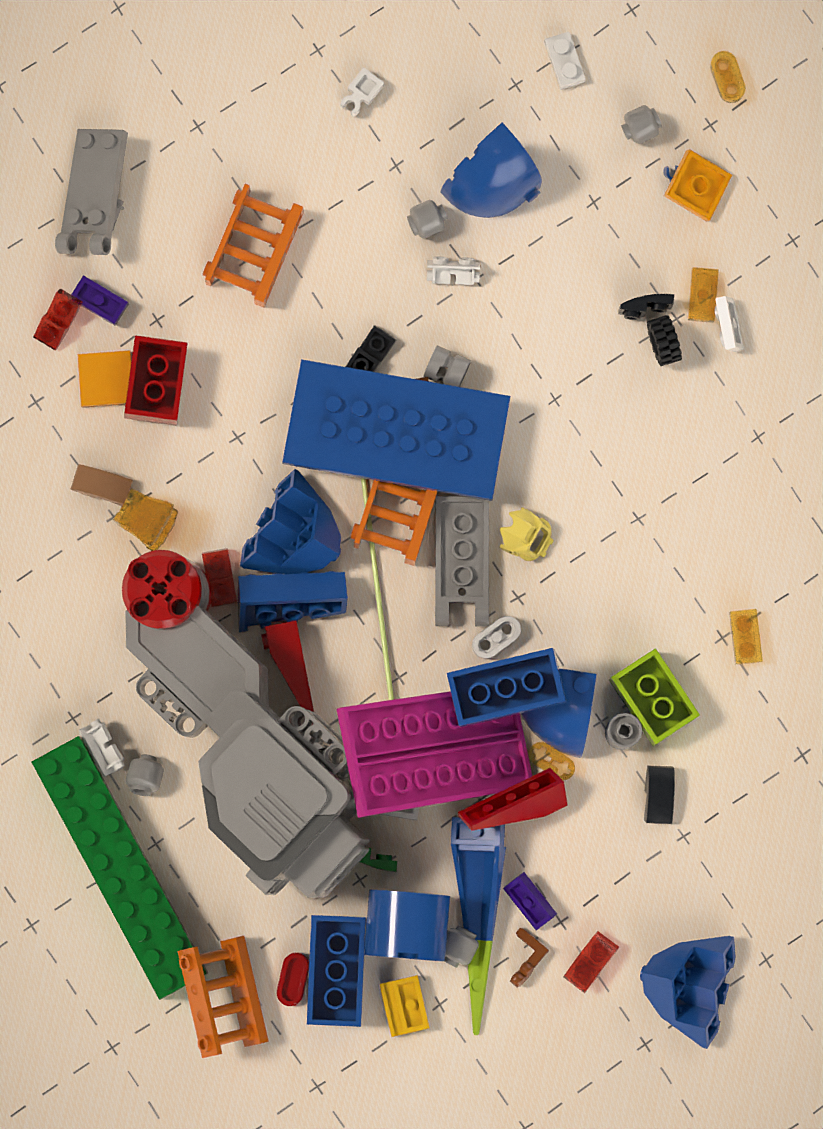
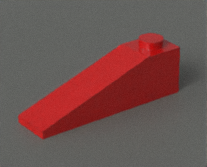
(287, 653)
(521, 802)

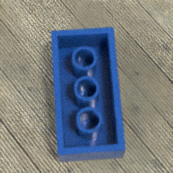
(506, 687)
(336, 970)

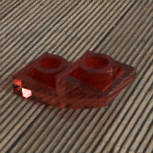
(57, 319)
(220, 575)
(591, 962)

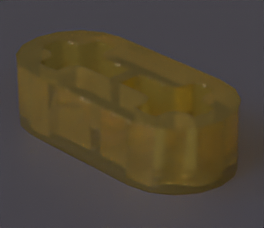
(555, 756)

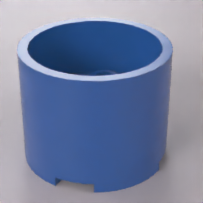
(407, 925)

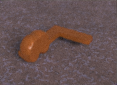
(527, 967)

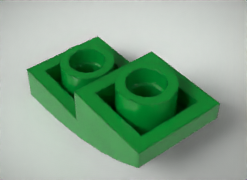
(382, 862)

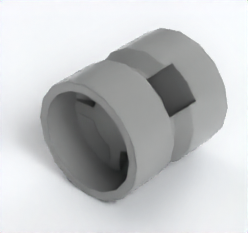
(456, 366)
(623, 731)

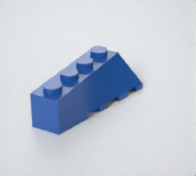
(289, 597)

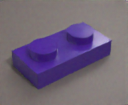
(100, 300)
(530, 901)

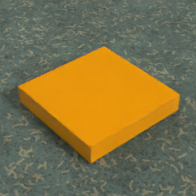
(698, 185)
(104, 378)

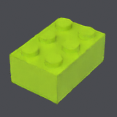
(654, 697)

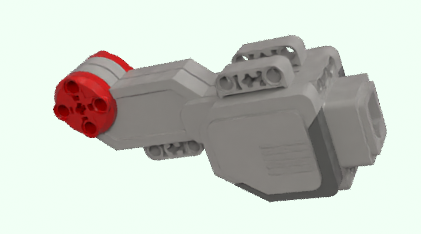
(267, 779)

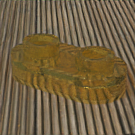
(727, 78)

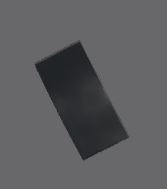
(637, 307)
(372, 350)
(660, 794)

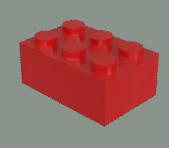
(155, 380)

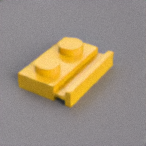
(404, 1006)

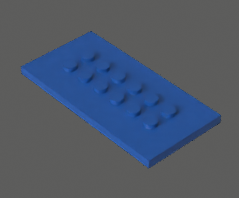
(396, 430)

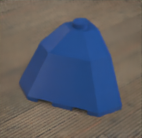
(294, 533)
(689, 984)

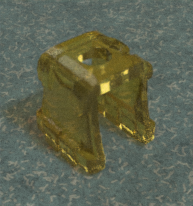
(146, 518)

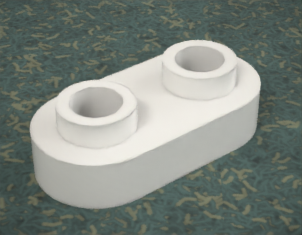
(496, 637)

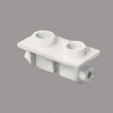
(443, 269)
(97, 741)

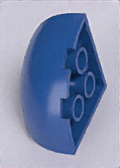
(495, 178)
(566, 724)

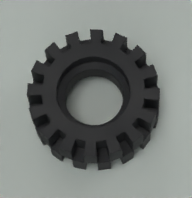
(664, 340)

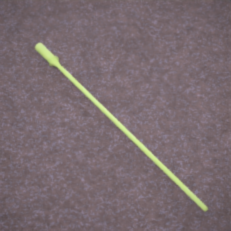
(378, 598)

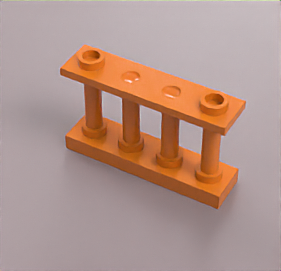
(280, 242)
(416, 523)
(243, 990)

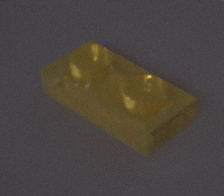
(703, 294)
(745, 636)

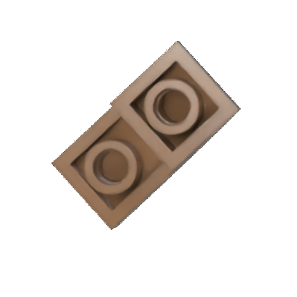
(101, 484)

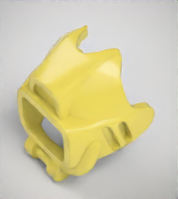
(522, 533)

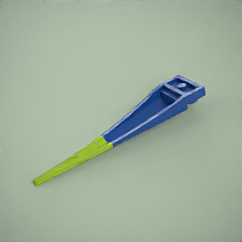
(479, 871)

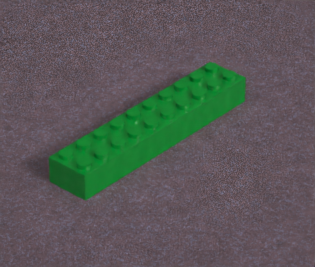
(116, 863)

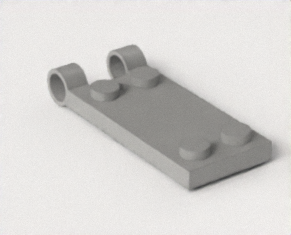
(93, 189)
(462, 556)

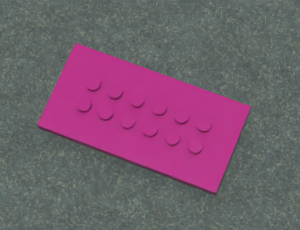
(418, 755)

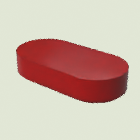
(293, 979)

